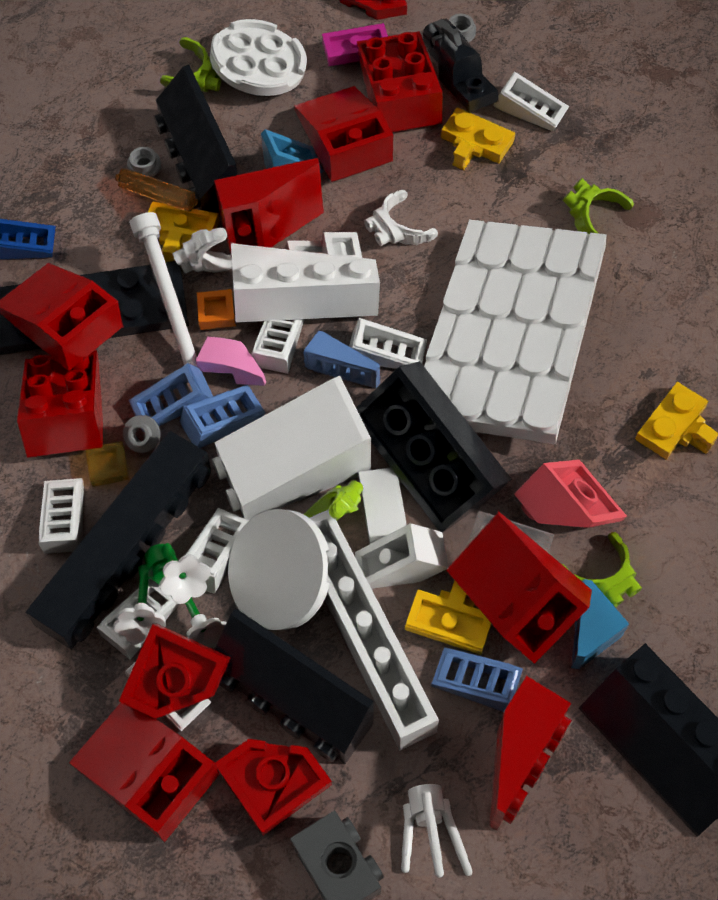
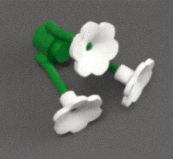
(176, 579)

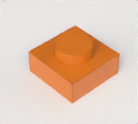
(216, 309)

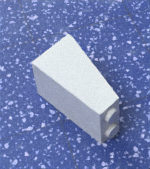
(294, 451)

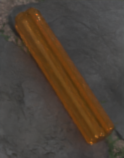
(156, 189)

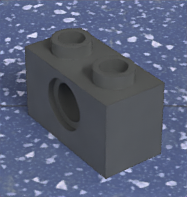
(322, 841)

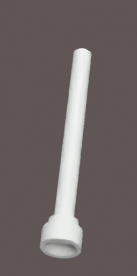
(146, 229)

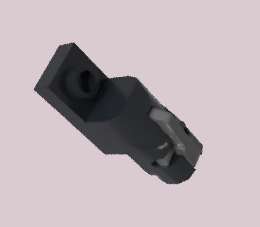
(459, 65)

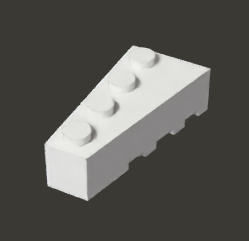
(301, 284)

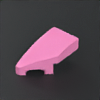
(230, 356)

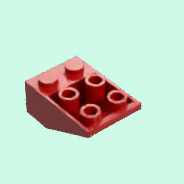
(401, 80)
(346, 132)
(269, 203)
(62, 313)
(60, 407)
(520, 587)
(528, 727)
(146, 769)

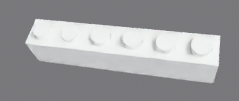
(374, 642)

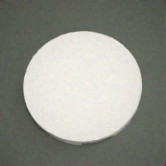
(258, 58)
(279, 569)

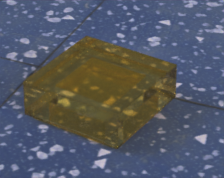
(107, 464)

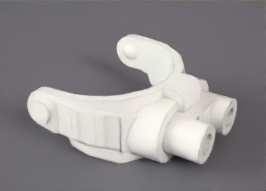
(389, 231)
(196, 253)

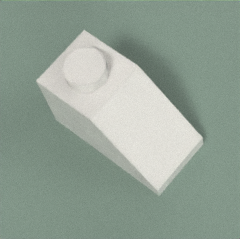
(403, 557)

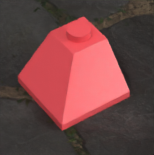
(567, 496)

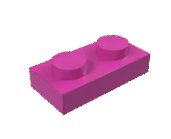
(341, 45)

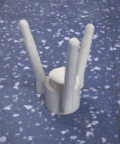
(428, 808)

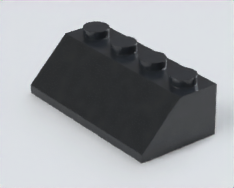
(194, 138)
(431, 446)
(293, 689)
(661, 734)

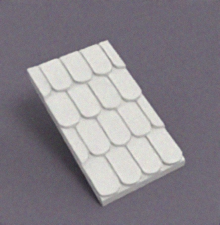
(515, 326)

